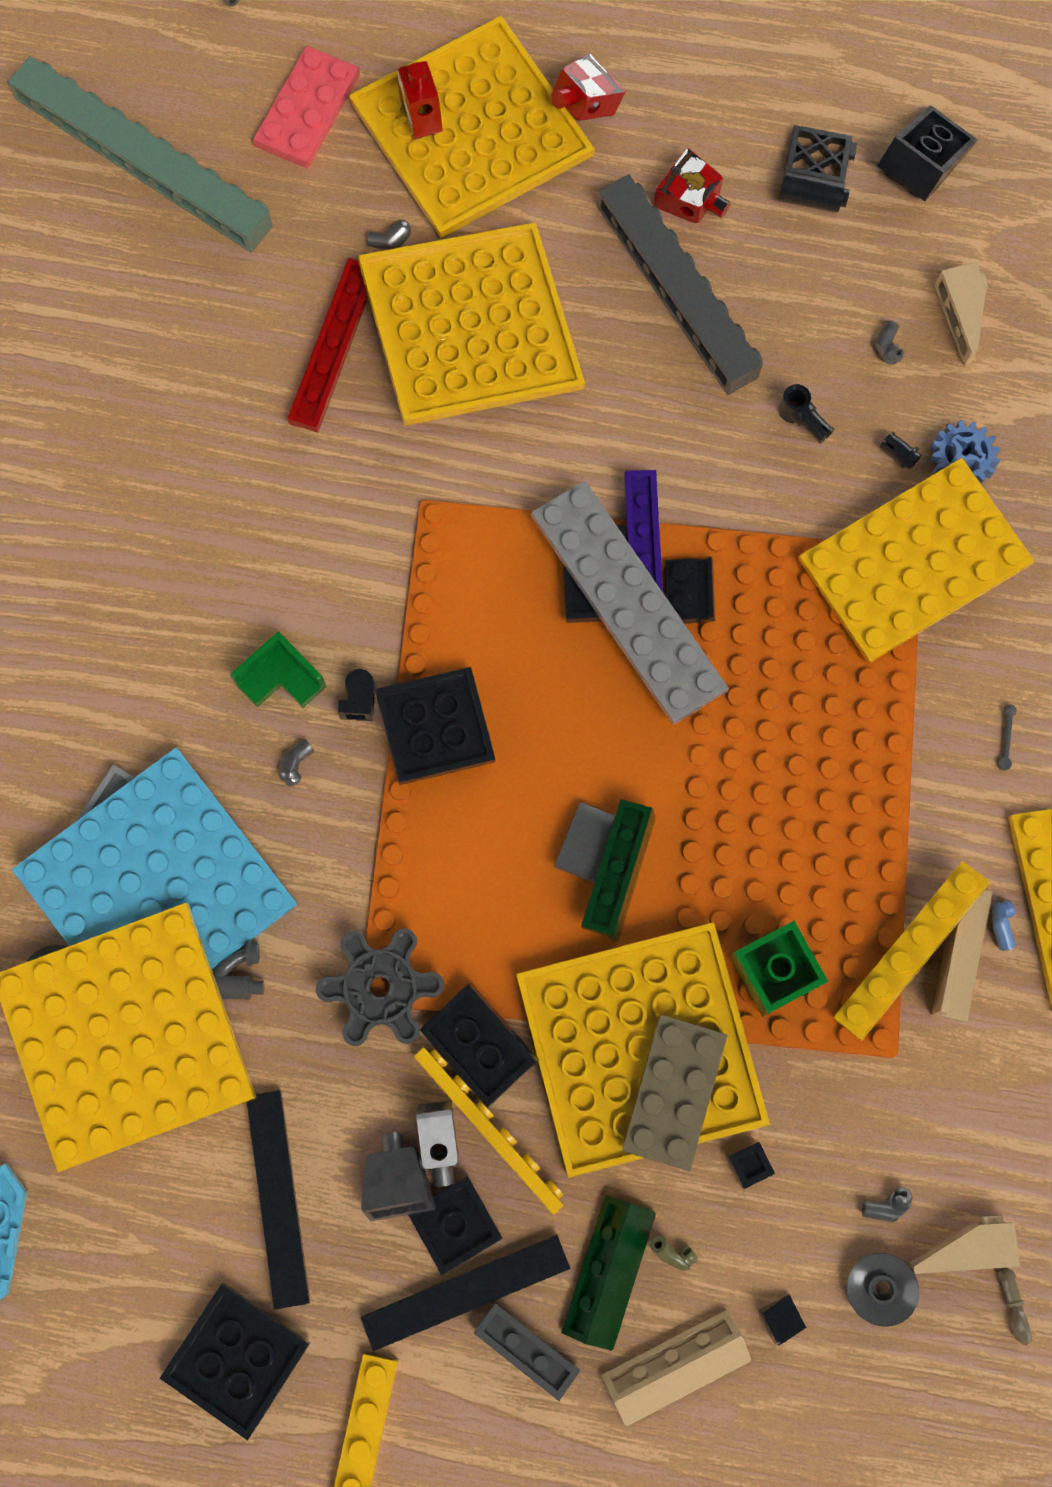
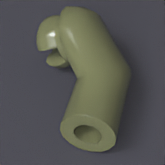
(667, 1253)

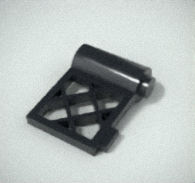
(813, 186)

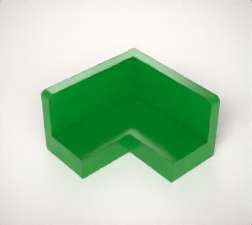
(278, 665)

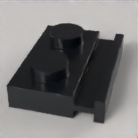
(691, 589)

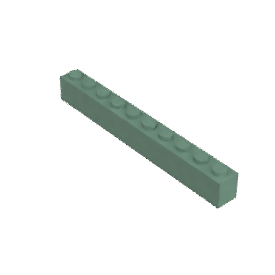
(141, 153)

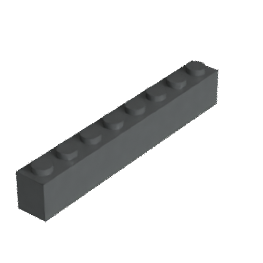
(679, 284)

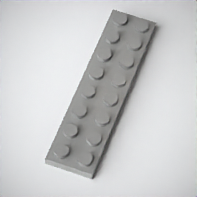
(629, 602)

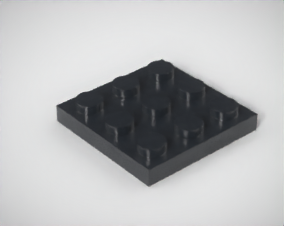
(435, 725)
(235, 1361)

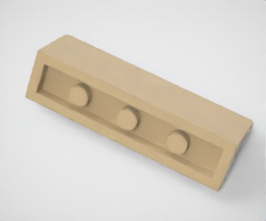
(961, 963)
(676, 1368)

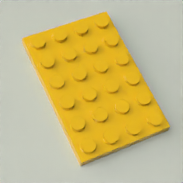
(915, 560)

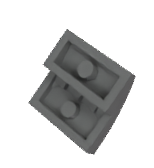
(585, 842)

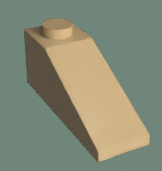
(963, 299)
(973, 1248)

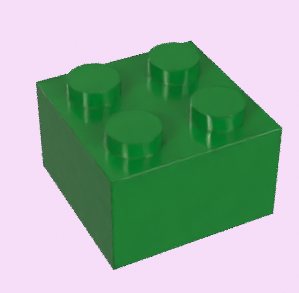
(778, 968)

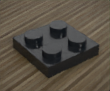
(456, 1227)

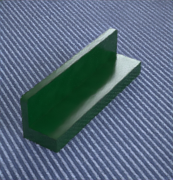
(619, 869)
(608, 1273)

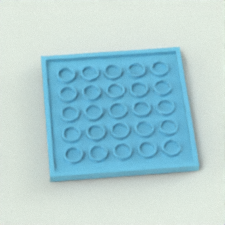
(151, 850)

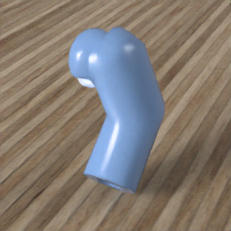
(1000, 913)

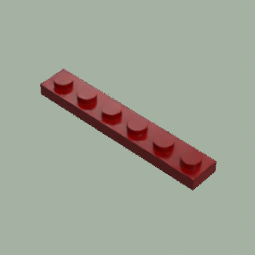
(330, 350)

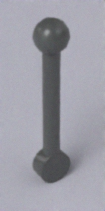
(1005, 763)

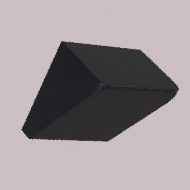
(782, 1319)

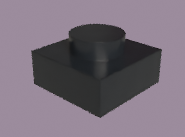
(750, 1165)

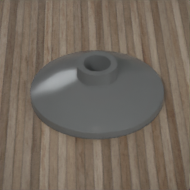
(877, 1307)

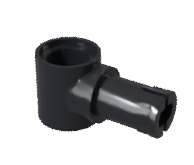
(805, 414)

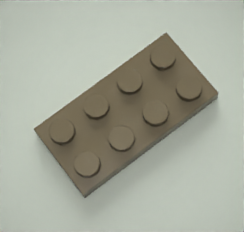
(674, 1093)

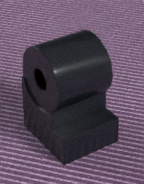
(361, 697)

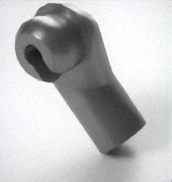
(392, 238)
(290, 762)

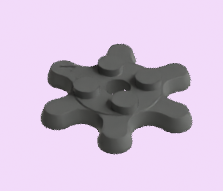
(355, 987)

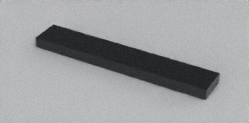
(278, 1200)
(465, 1292)

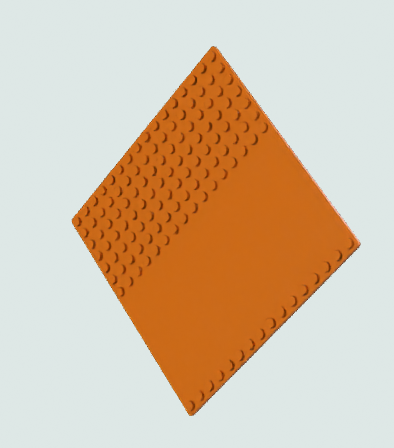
(762, 801)

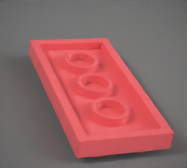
(306, 107)

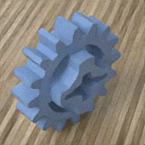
(968, 440)

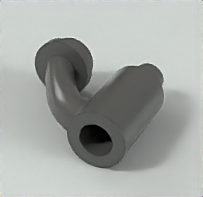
(239, 986)

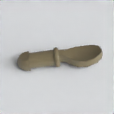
(1018, 1322)

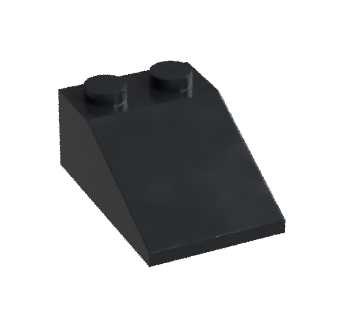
(926, 152)

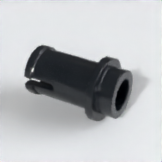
(901, 451)

